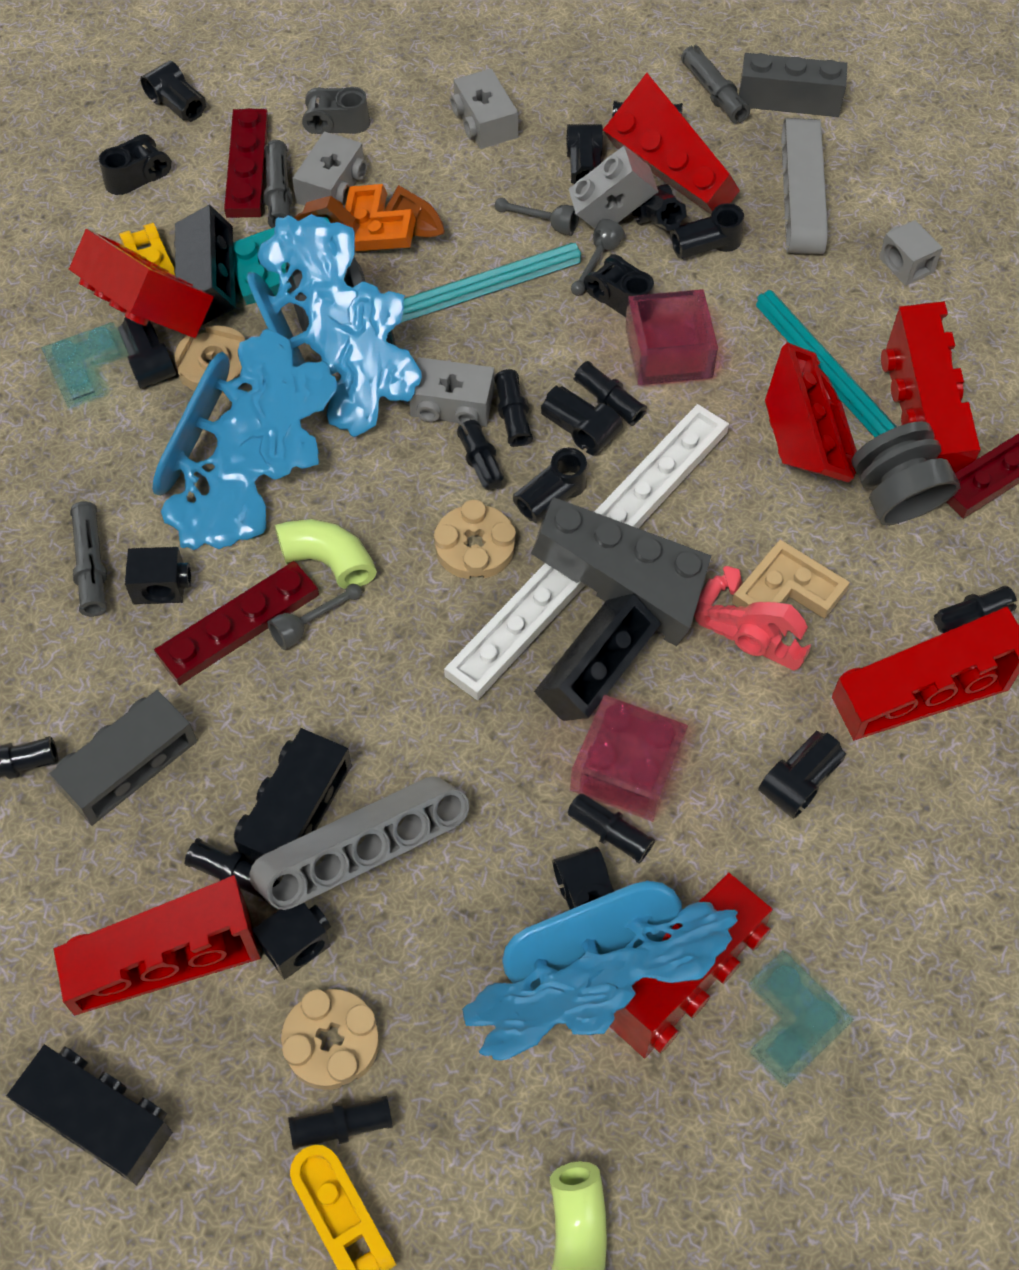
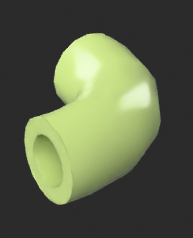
(329, 545)
(579, 1217)

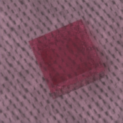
(671, 337)
(628, 757)

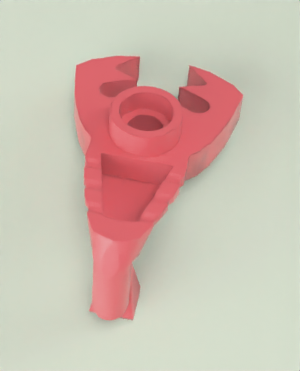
(753, 627)

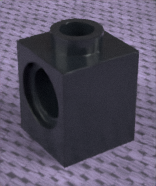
(156, 575)
(293, 937)

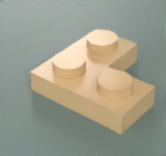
(794, 575)

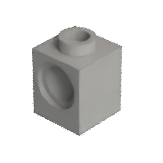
(910, 252)

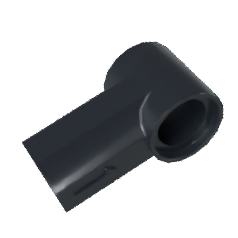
(169, 86)
(584, 148)
(662, 209)
(719, 232)
(146, 355)
(588, 425)
(537, 494)
(798, 780)

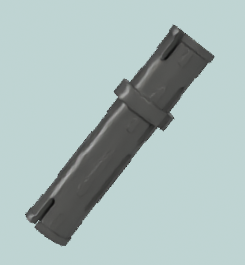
(722, 91)
(277, 194)
(89, 571)

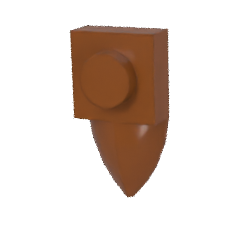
(329, 208)
(427, 219)

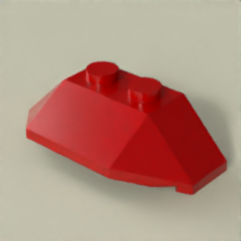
(809, 417)

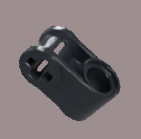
(130, 165)
(618, 283)
(582, 876)

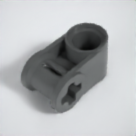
(338, 108)

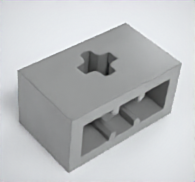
(484, 108)
(330, 169)
(613, 188)
(453, 392)

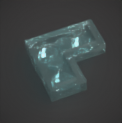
(75, 358)
(808, 1018)

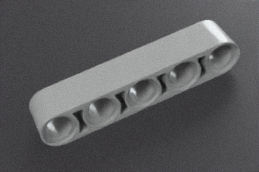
(804, 186)
(340, 839)

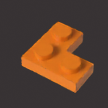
(374, 226)

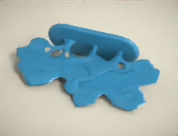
(344, 322)
(253, 439)
(587, 960)

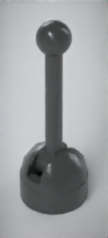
(562, 219)
(605, 237)
(289, 628)

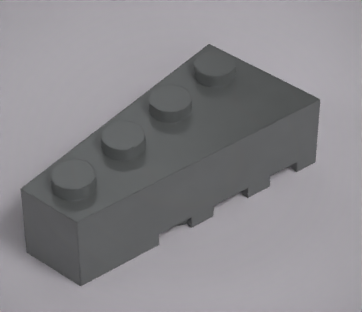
(624, 561)

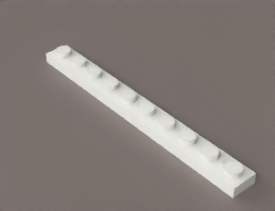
(550, 591)

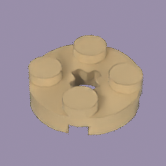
(193, 353)
(474, 520)
(341, 1063)

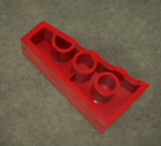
(670, 146)
(138, 286)
(927, 384)
(931, 676)
(158, 948)
(660, 1005)

